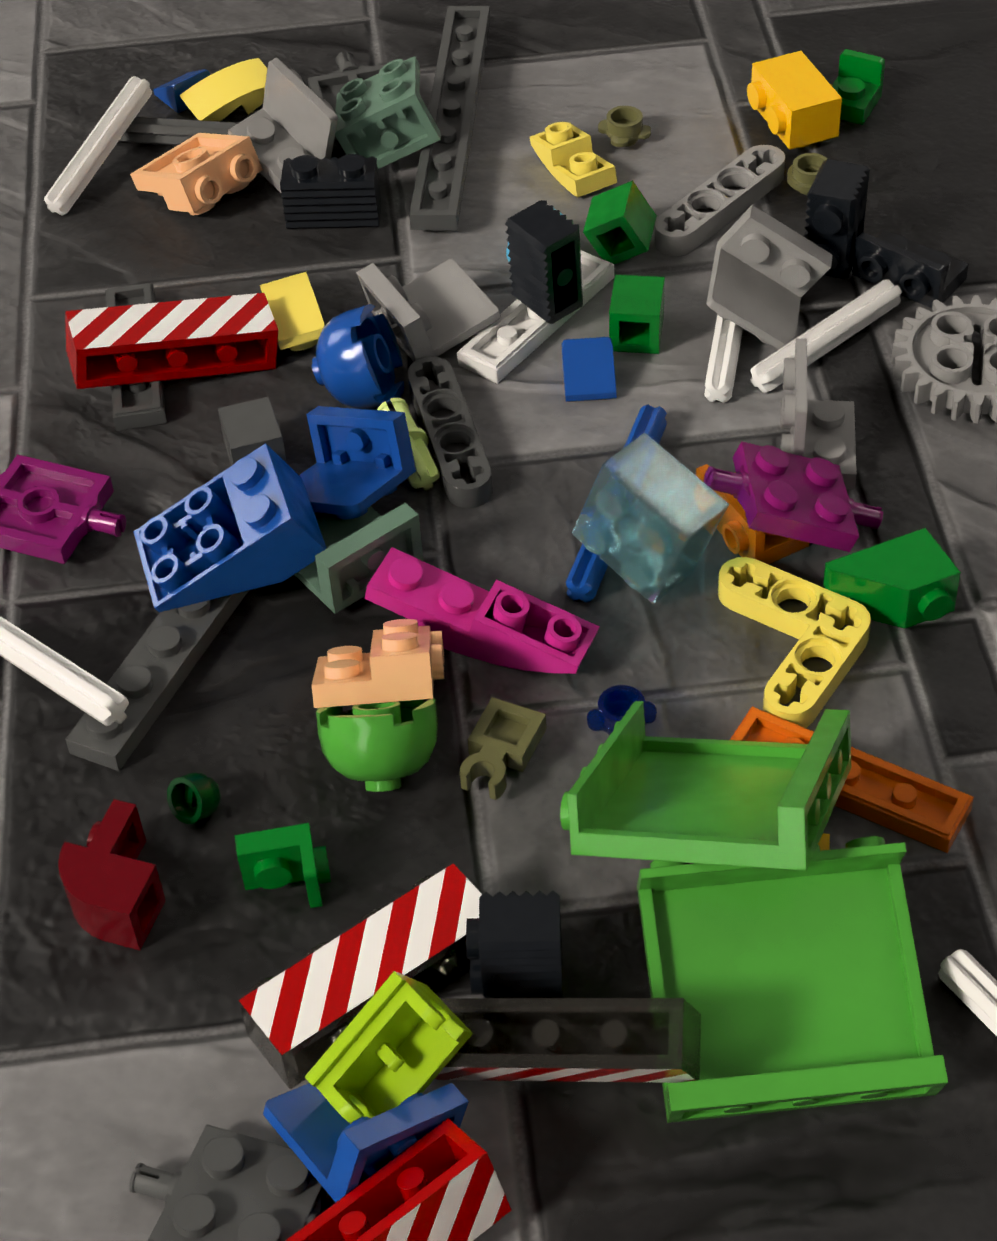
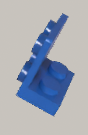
(347, 1153)

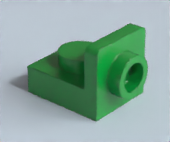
(859, 84)
(281, 857)

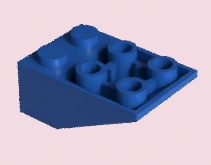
(231, 534)

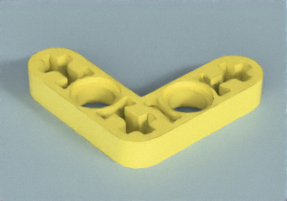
(819, 638)

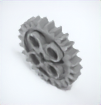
(937, 357)

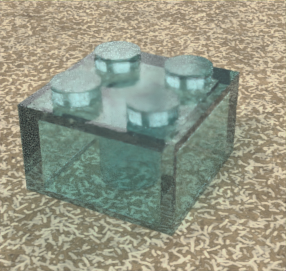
(649, 518)

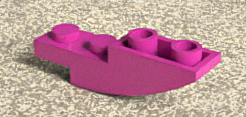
(491, 625)

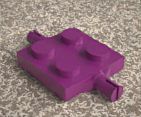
(794, 496)
(52, 508)

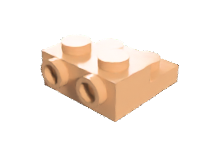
(200, 171)
(398, 668)

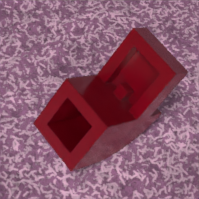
(107, 885)

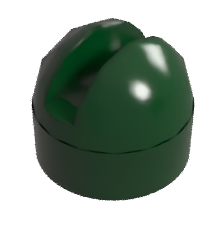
(193, 797)

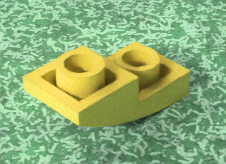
(227, 90)
(570, 159)
(294, 311)

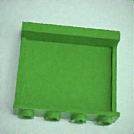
(708, 796)
(796, 981)

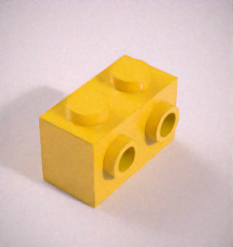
(795, 100)

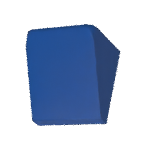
(171, 90)
(588, 369)

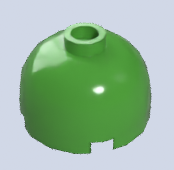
(379, 740)

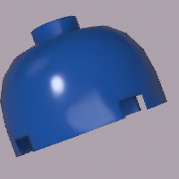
(358, 359)

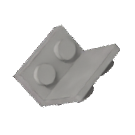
(289, 122)
(763, 274)
(430, 310)
(816, 426)

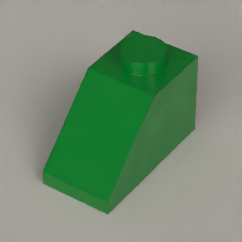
(898, 579)

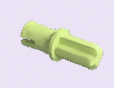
(426, 469)

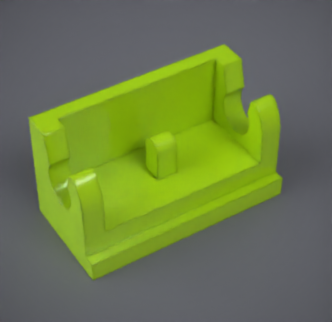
(389, 1050)

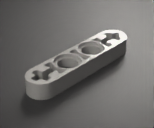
(684, 229)

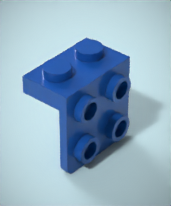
(357, 458)

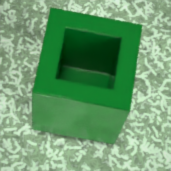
(620, 223)
(637, 313)

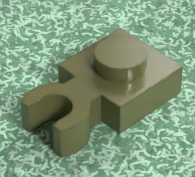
(501, 739)

